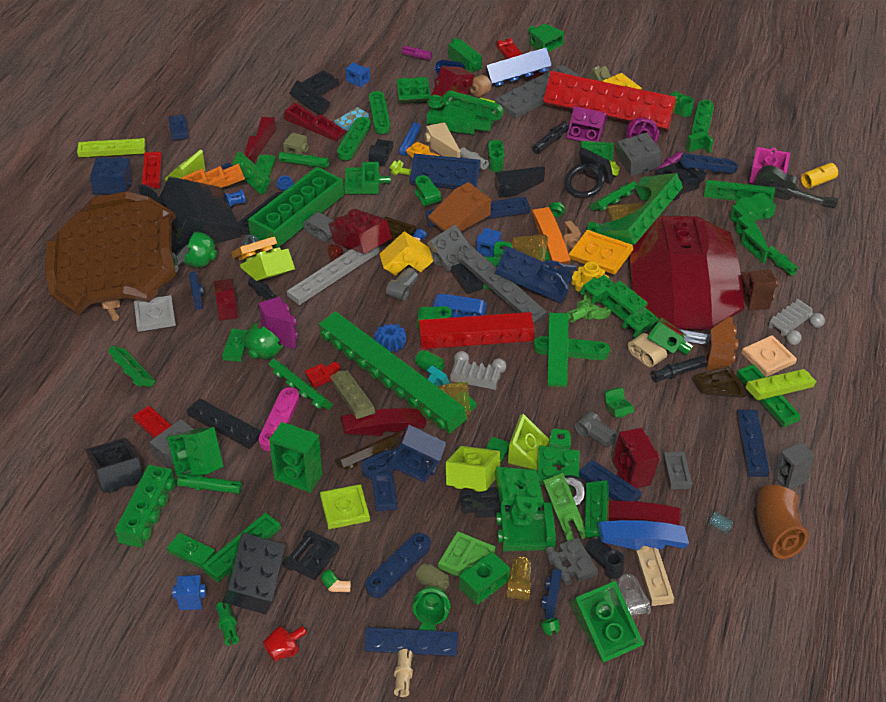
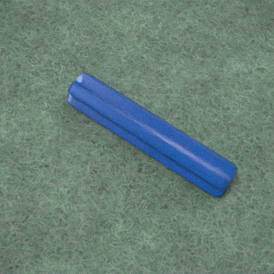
(409, 138)

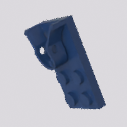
(535, 274)

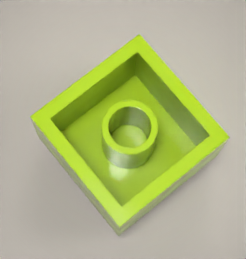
(472, 468)

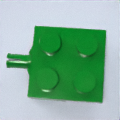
(364, 179)

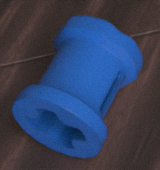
(235, 198)

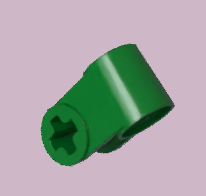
(684, 104)
(426, 191)
(432, 313)

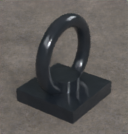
(595, 167)

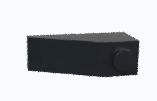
(514, 182)

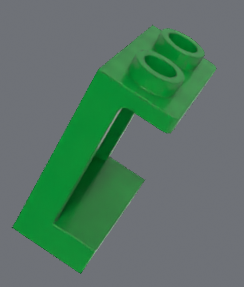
(527, 538)

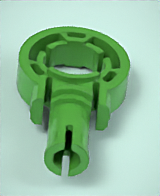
(586, 309)

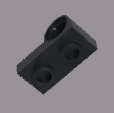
(380, 151)

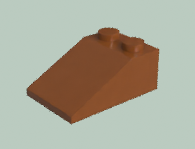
(462, 207)

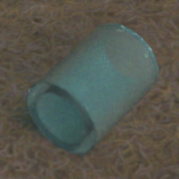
(721, 522)

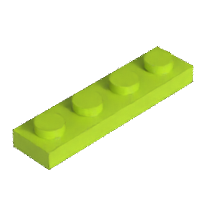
(111, 147)
(780, 384)

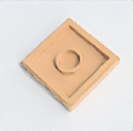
(769, 355)

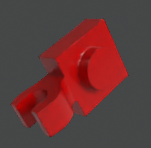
(320, 375)

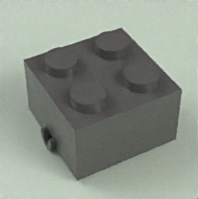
(639, 154)

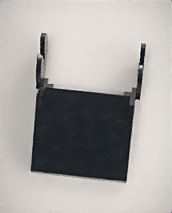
(196, 209)

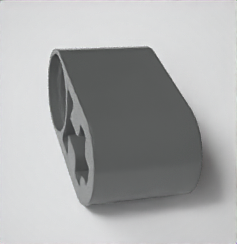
(318, 226)

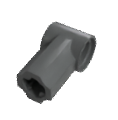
(401, 286)
(591, 426)

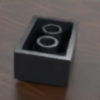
(253, 573)

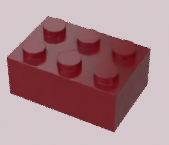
(360, 231)

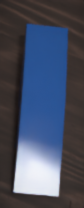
(642, 533)

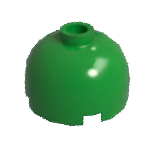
(201, 250)
(261, 343)

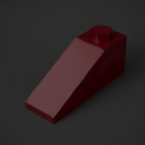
(225, 299)

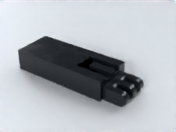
(472, 502)

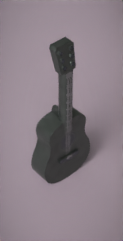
(786, 186)

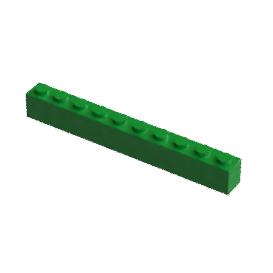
(393, 372)

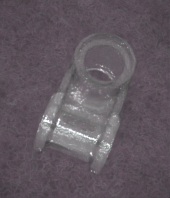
(635, 597)

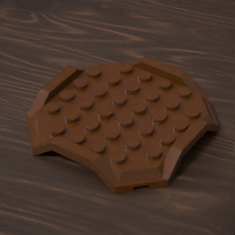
(111, 252)

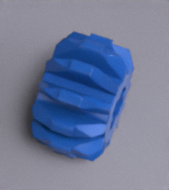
(391, 337)

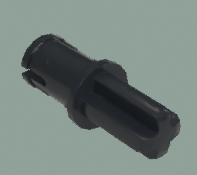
(261, 289)

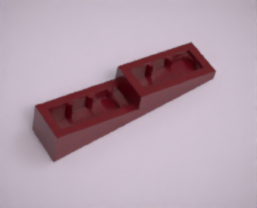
(319, 125)
(257, 143)

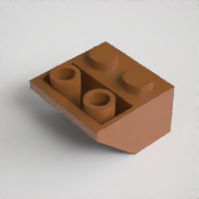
(721, 345)

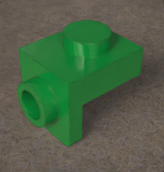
(699, 141)
(616, 403)

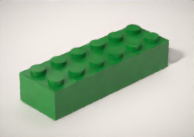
(289, 210)

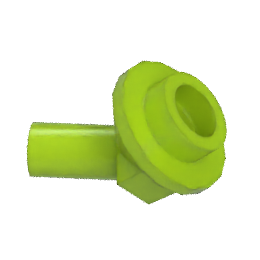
(396, 167)

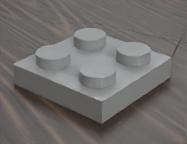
(154, 314)

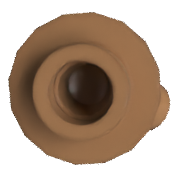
(111, 305)

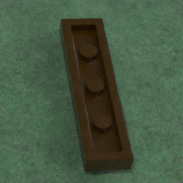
(350, 459)

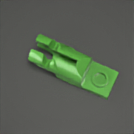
(564, 505)

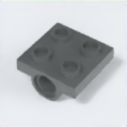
(447, 246)

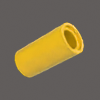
(819, 175)

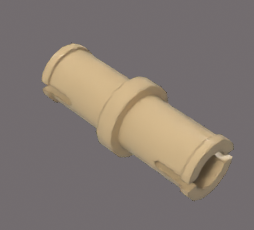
(403, 673)

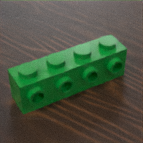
(145, 506)

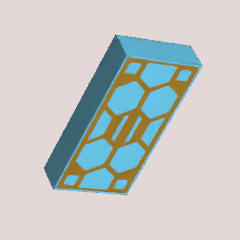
(348, 119)

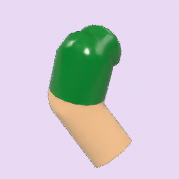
(333, 584)

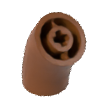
(780, 521)

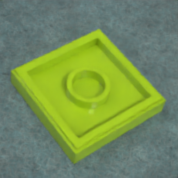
(344, 506)

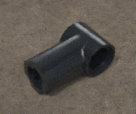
(606, 557)

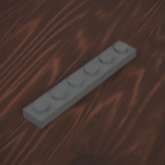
(501, 286)

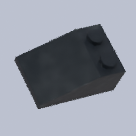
(115, 465)

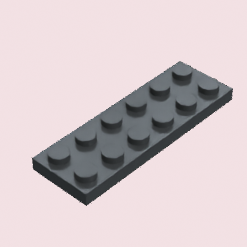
(528, 95)

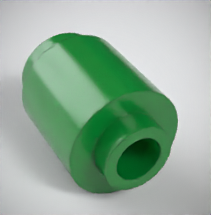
(426, 359)

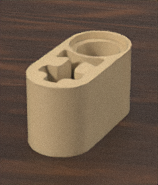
(647, 350)

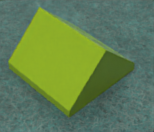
(189, 166)
(525, 444)

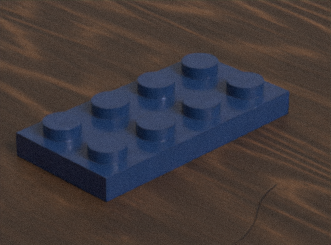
(445, 171)

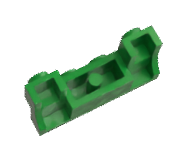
(458, 120)
(622, 302)

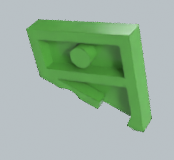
(463, 553)

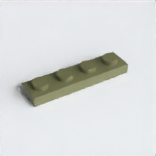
(352, 394)

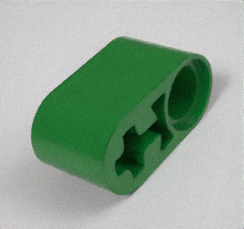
(496, 155)

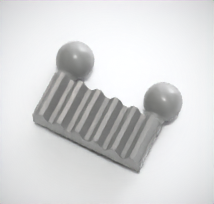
(793, 317)
(477, 375)

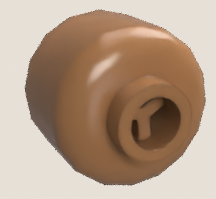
(480, 86)

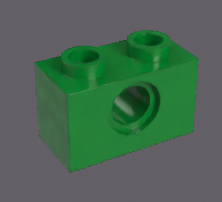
(484, 578)

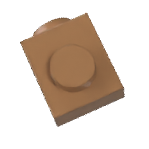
(571, 234)

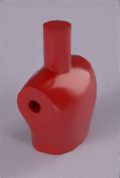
(282, 643)

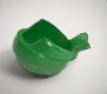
(431, 607)

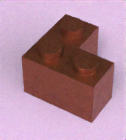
(758, 289)

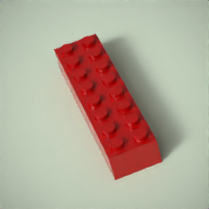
(615, 100)

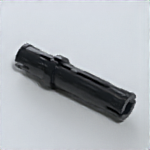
(560, 129)
(672, 370)

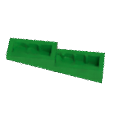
(558, 349)

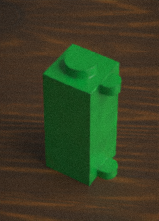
(463, 53)

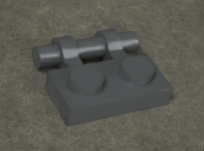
(577, 559)

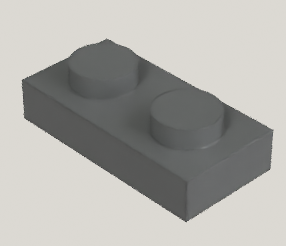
(677, 470)

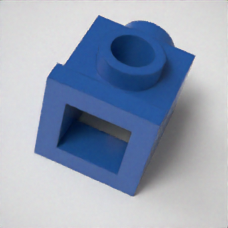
(357, 74)

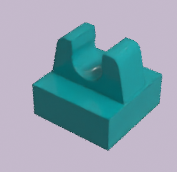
(437, 377)

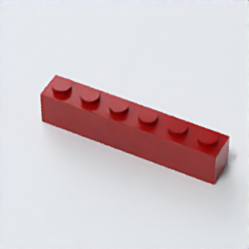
(476, 330)

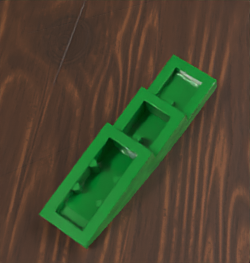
(751, 235)

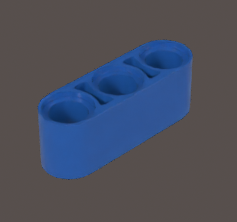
(460, 305)

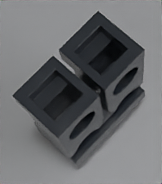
(689, 177)

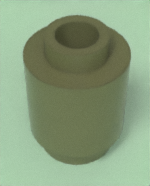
(431, 576)

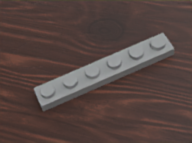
(329, 275)

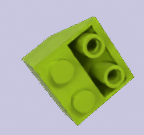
(268, 264)

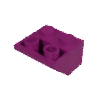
(586, 125)
(277, 319)

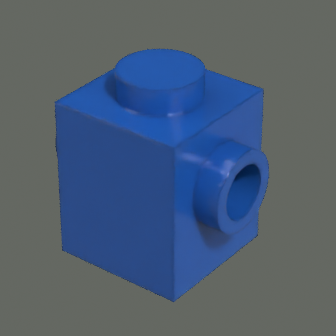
(486, 242)
(189, 592)

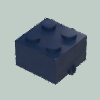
(111, 175)
(417, 453)

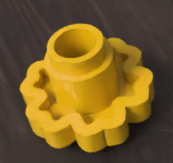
(585, 274)

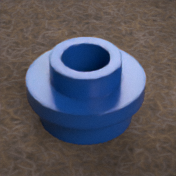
(284, 182)

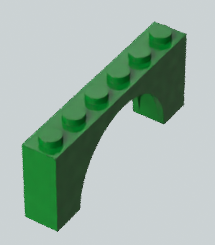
(659, 192)

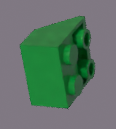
(412, 90)
(195, 451)

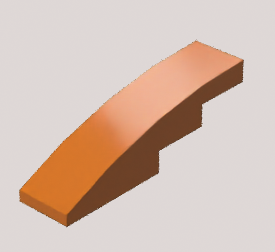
(217, 176)
(547, 225)

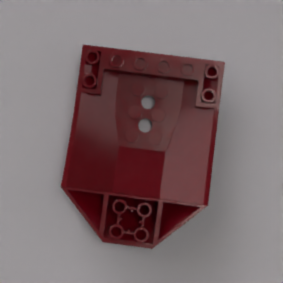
(691, 284)

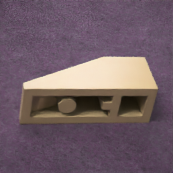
(441, 140)

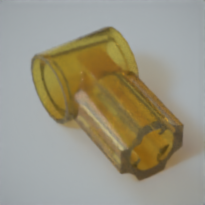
(520, 583)

